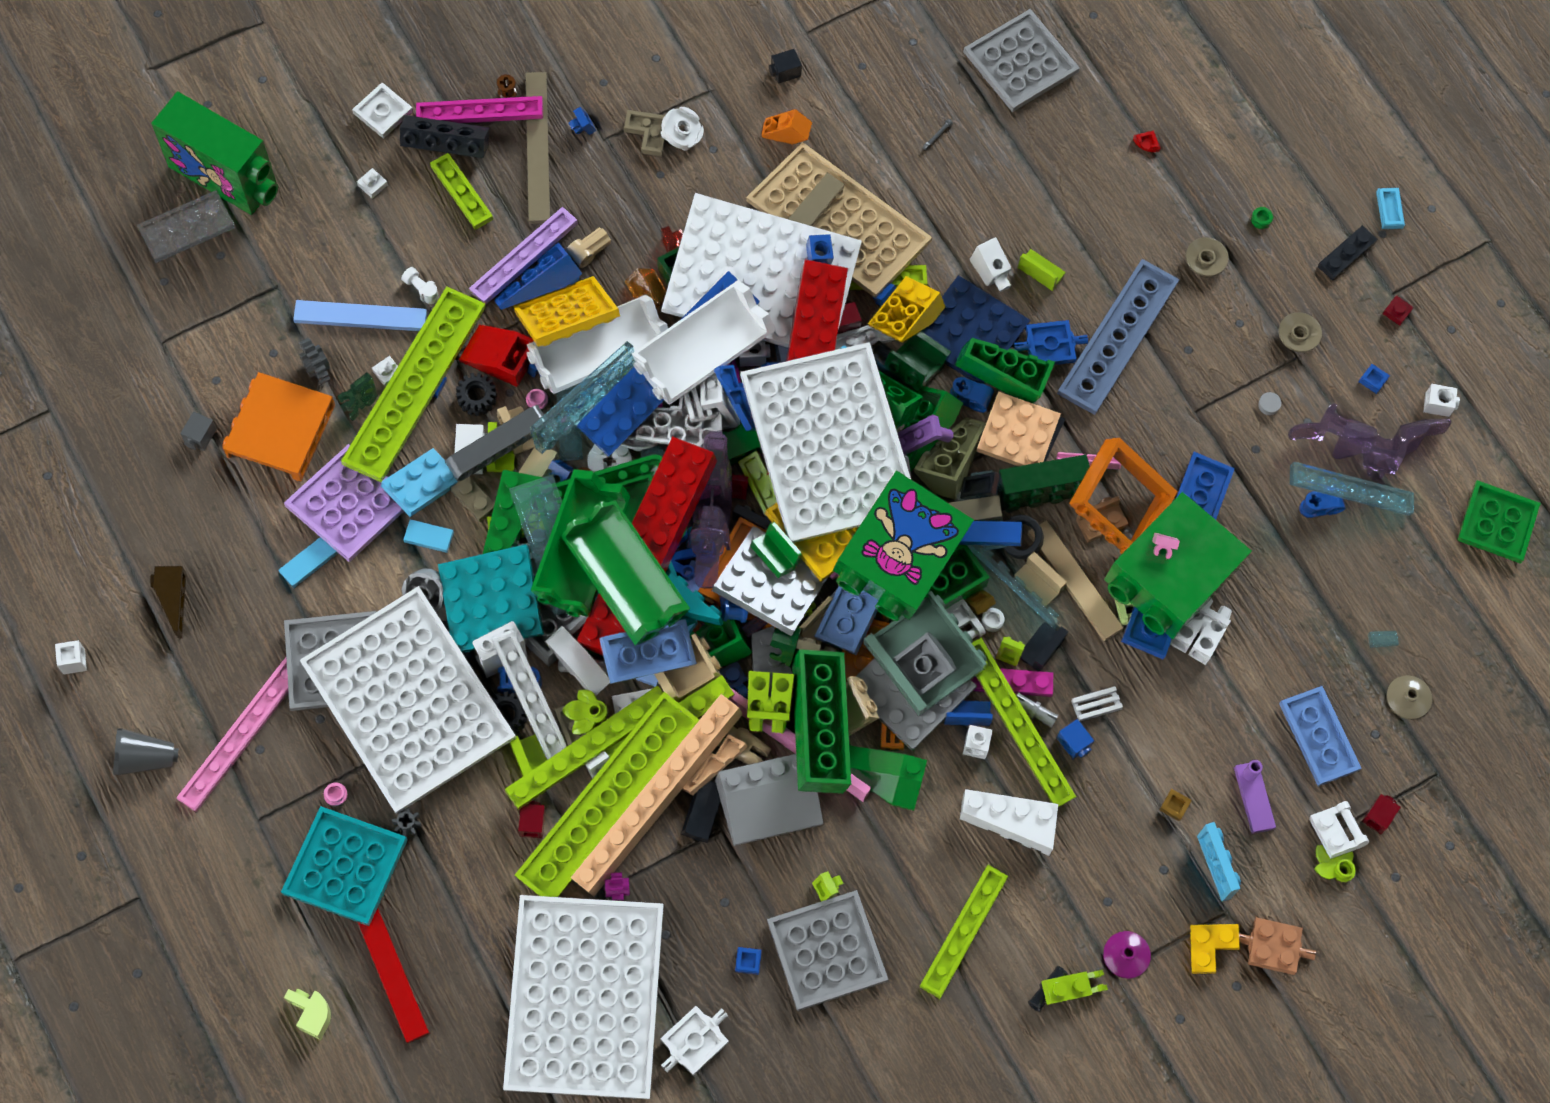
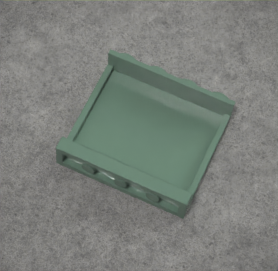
(944, 627)

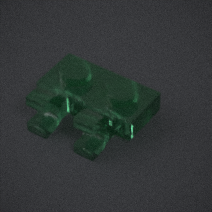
(360, 394)

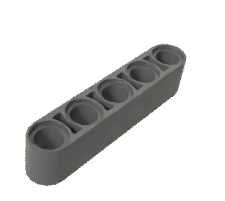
(493, 444)

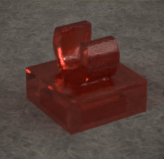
(670, 239)

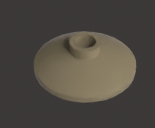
(1212, 251)
(1305, 326)
(1402, 704)

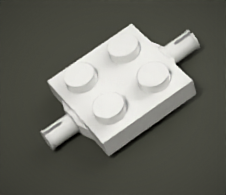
(694, 1040)

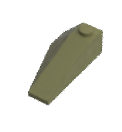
(950, 461)

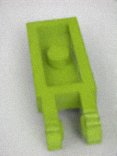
(1071, 987)

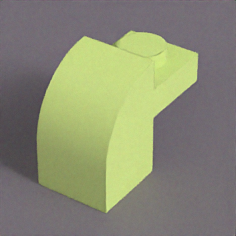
(316, 1012)

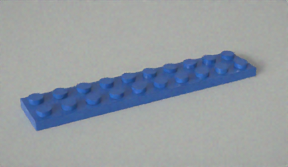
(632, 397)
(1206, 485)

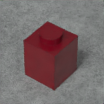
(850, 318)
(1381, 813)
(532, 820)

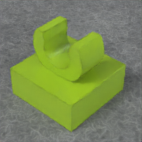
(1010, 651)
(826, 886)

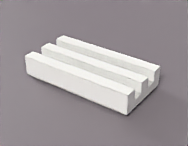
(701, 417)
(1109, 691)

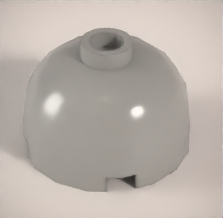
(429, 583)

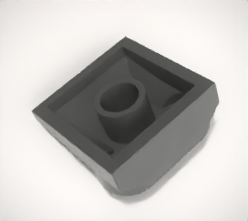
(924, 663)

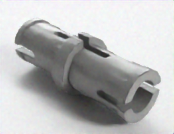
(1037, 711)

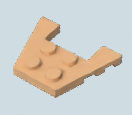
(715, 763)

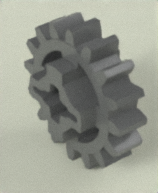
(314, 361)

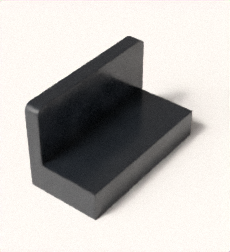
(1043, 646)

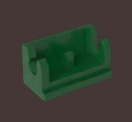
(786, 644)

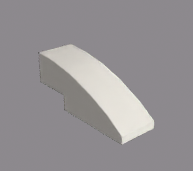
(577, 661)

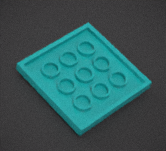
(489, 593)
(344, 866)

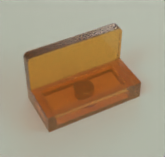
(648, 283)

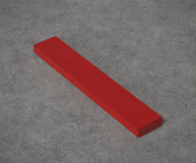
(394, 979)

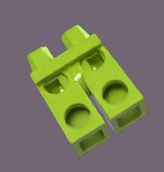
(766, 706)

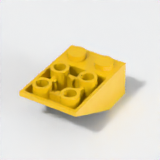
(908, 310)

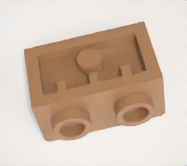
(1111, 510)

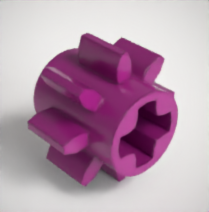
(617, 887)

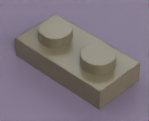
(473, 498)

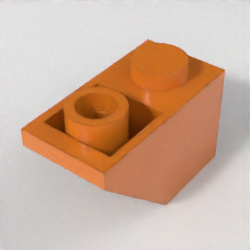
(787, 127)

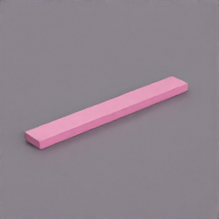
(236, 739)
(857, 787)

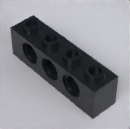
(444, 136)

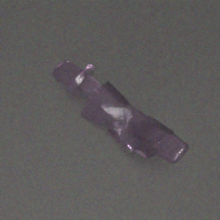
(1358, 438)
(712, 514)

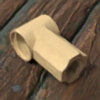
(584, 250)

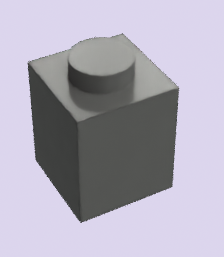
(198, 431)

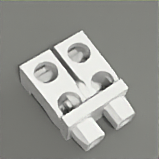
(1211, 628)

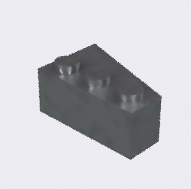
(760, 655)

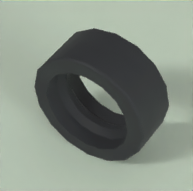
(1038, 542)

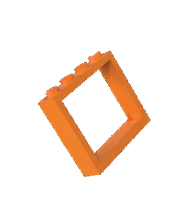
(1141, 470)

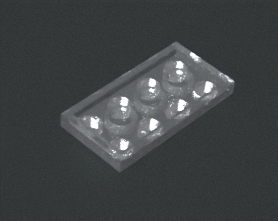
(186, 226)

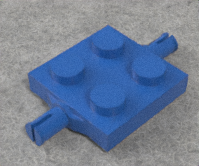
(1051, 342)

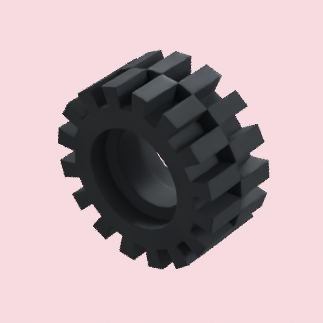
(479, 405)
(513, 702)

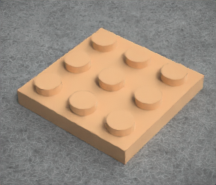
(1017, 431)

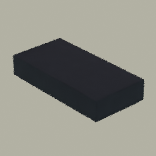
(980, 486)

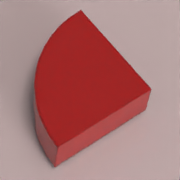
(1147, 141)

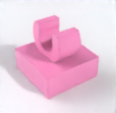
(1164, 542)

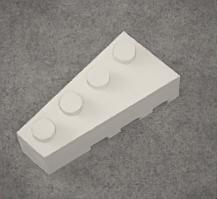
(1012, 817)

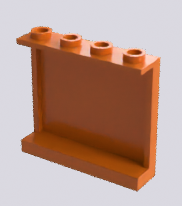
(279, 425)

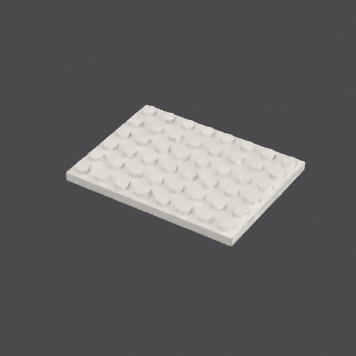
(757, 250)
(824, 438)
(407, 699)
(584, 997)

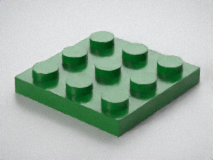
(1498, 521)

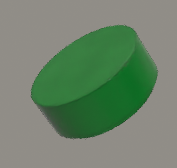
(1262, 217)

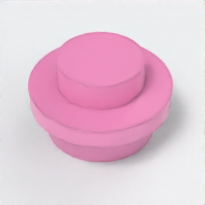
(537, 397)
(335, 794)

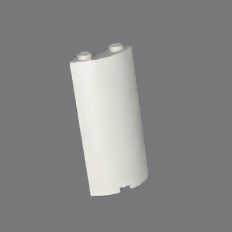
(702, 341)
(574, 358)

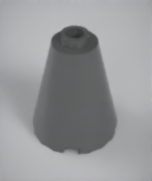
(141, 753)

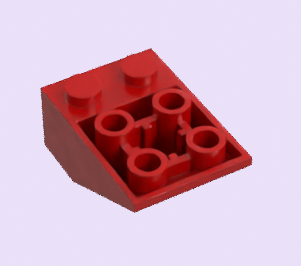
(498, 353)

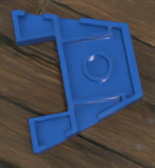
(736, 394)

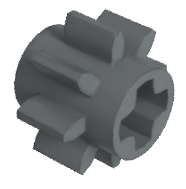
(402, 818)

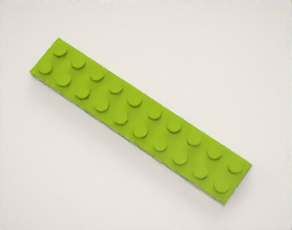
(413, 384)
(606, 797)

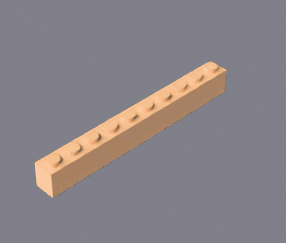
(657, 795)

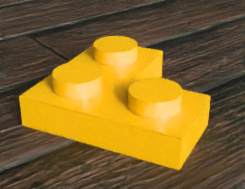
(1208, 939)

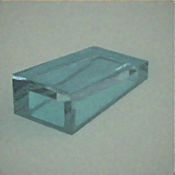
(1383, 638)

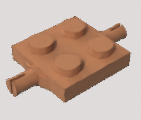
(1275, 946)

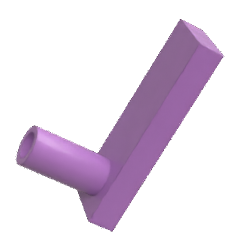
(923, 434)
(1254, 796)

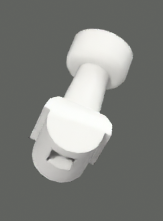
(427, 291)

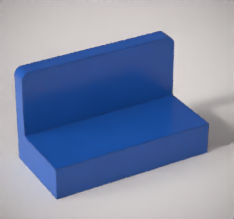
(970, 713)

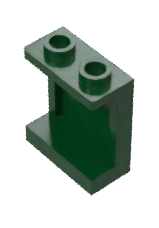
(917, 360)

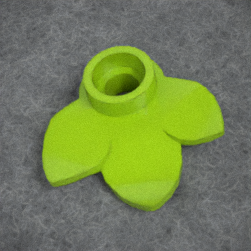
(581, 712)
(1330, 868)

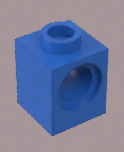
(820, 243)
(1075, 740)

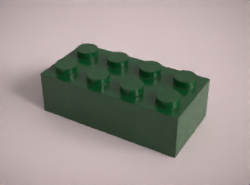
(1041, 482)

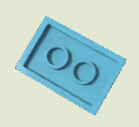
(420, 482)
(1219, 861)

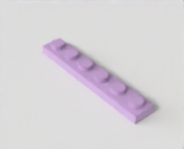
(523, 256)

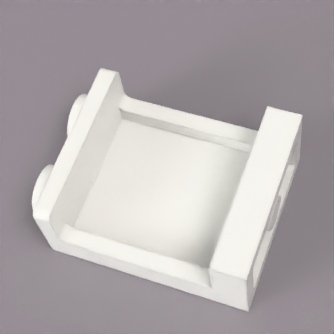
(714, 396)
(487, 654)

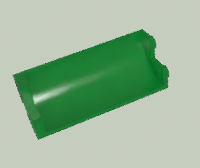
(625, 572)
(559, 575)

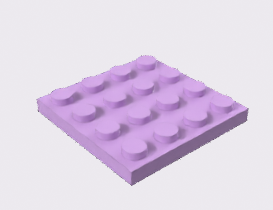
(344, 507)

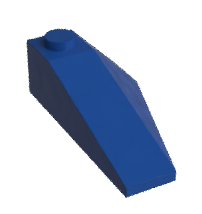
(552, 272)

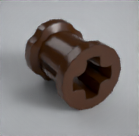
(503, 87)

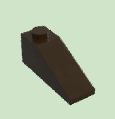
(170, 588)

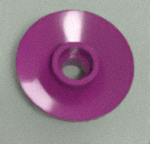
(1118, 962)

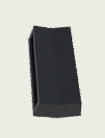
(702, 813)

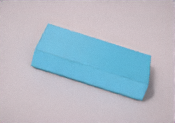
(1390, 208)
(428, 536)

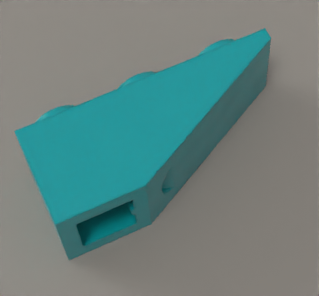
(694, 600)

